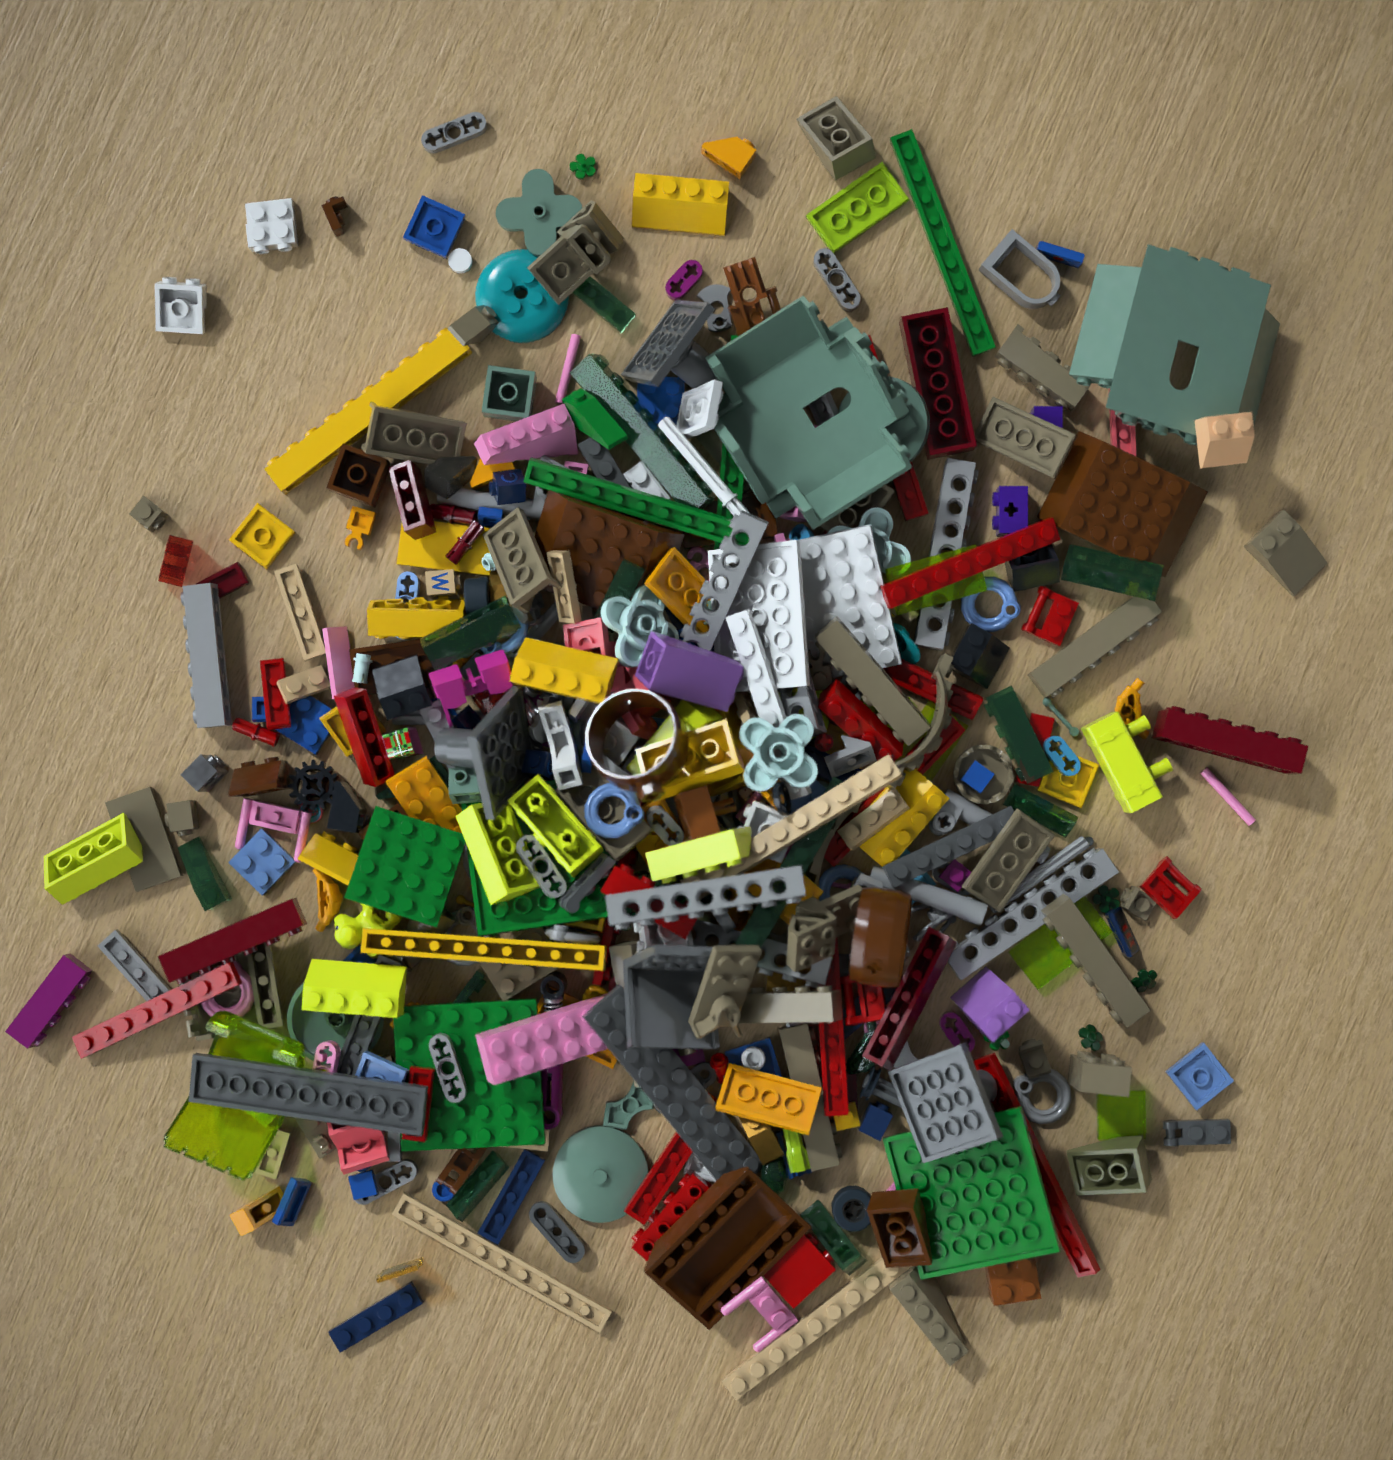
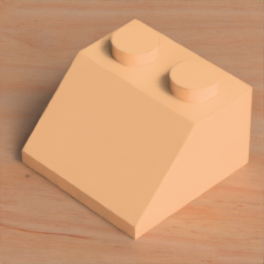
(1224, 439)

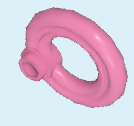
(245, 1002)

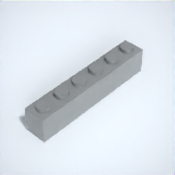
(206, 655)

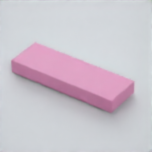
(338, 659)

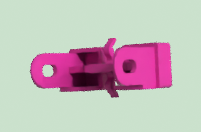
(452, 690)

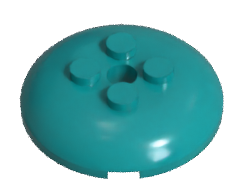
(518, 319)

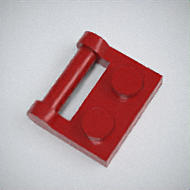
(1057, 618)
(1165, 893)
(871, 1002)

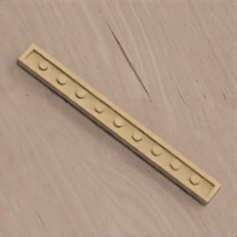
(808, 818)
(502, 1262)
(811, 1327)

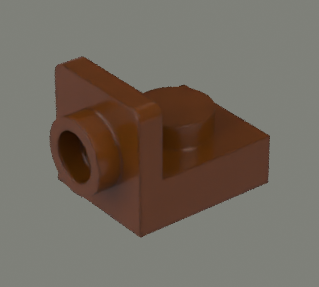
(335, 219)

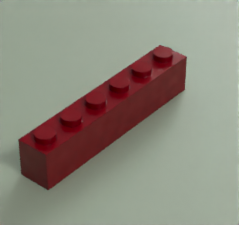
(231, 940)
(909, 998)

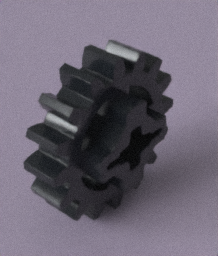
(307, 792)

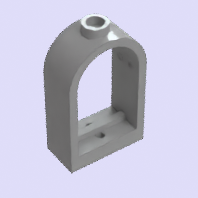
(1010, 241)

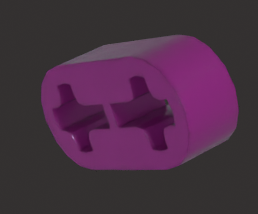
(679, 276)
(961, 1028)

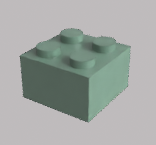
(509, 393)

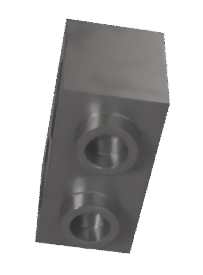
(204, 772)

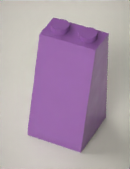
(689, 672)
(989, 1004)

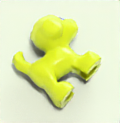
(349, 929)

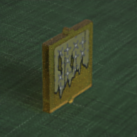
(399, 1270)

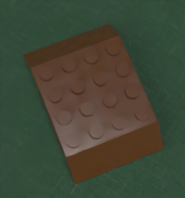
(1122, 502)
(599, 543)
(724, 1244)

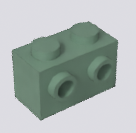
(463, 785)

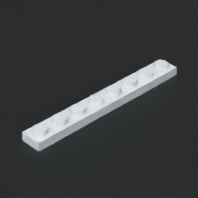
(760, 678)

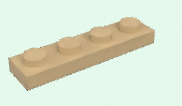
(300, 612)

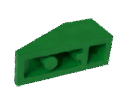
(593, 419)

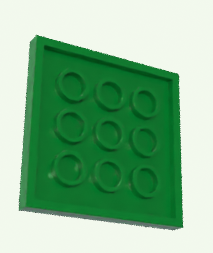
(406, 866)

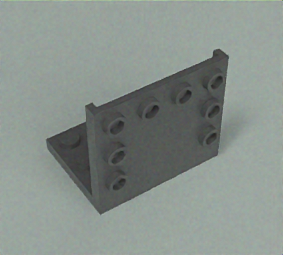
(661, 995)

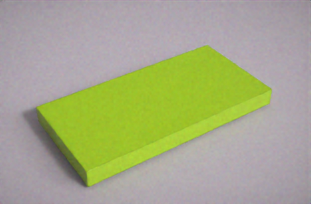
(857, 208)

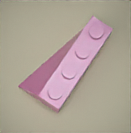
(541, 434)

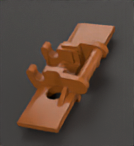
(748, 312)

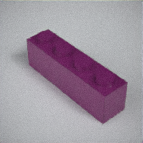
(49, 1000)

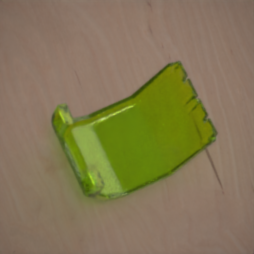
(231, 1136)

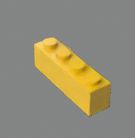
(412, 618)

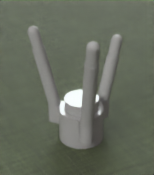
(935, 915)

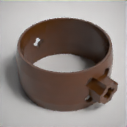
(650, 783)
(880, 937)

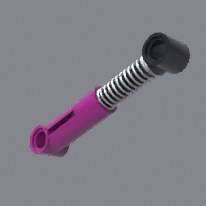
(555, 1073)

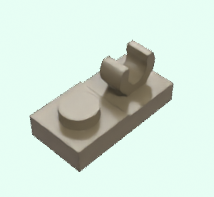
(317, 1135)

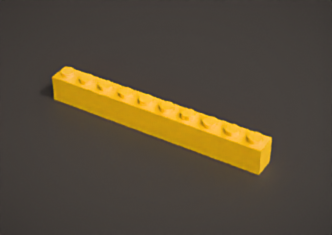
(353, 421)
(484, 949)

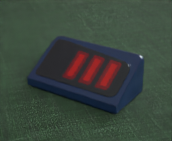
(1122, 932)

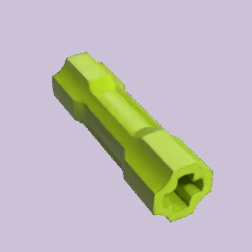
(796, 1152)

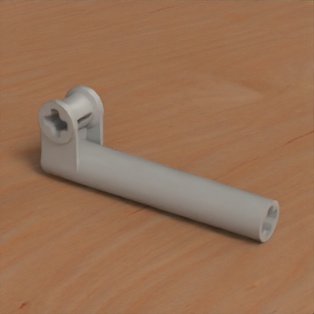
(474, 498)
(965, 810)
(938, 898)

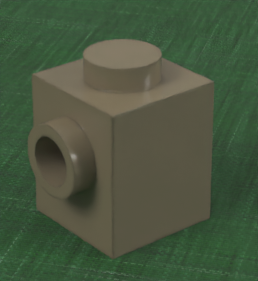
(182, 817)

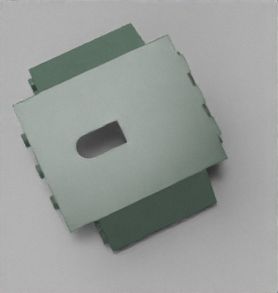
(1135, 329)
(763, 424)

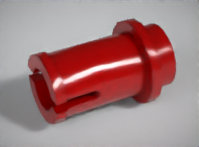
(719, 1063)

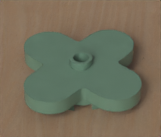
(537, 194)

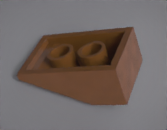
(259, 778)
(900, 1227)

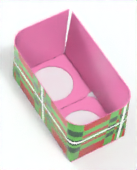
(402, 743)

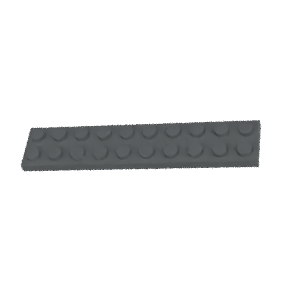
(674, 1092)
(308, 1094)

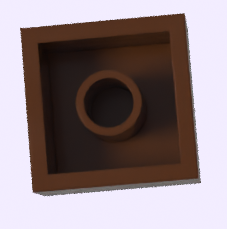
(358, 475)

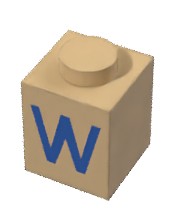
(442, 583)

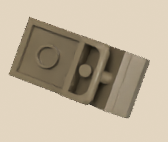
(578, 253)
(817, 926)

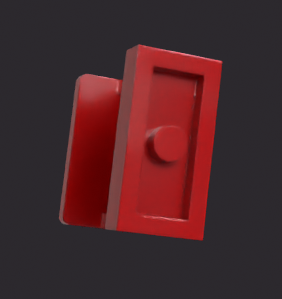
(801, 1270)

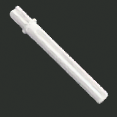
(701, 467)

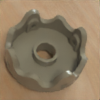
(993, 760)

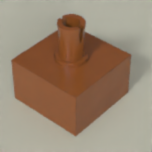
(699, 814)

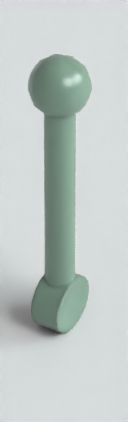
(1073, 731)

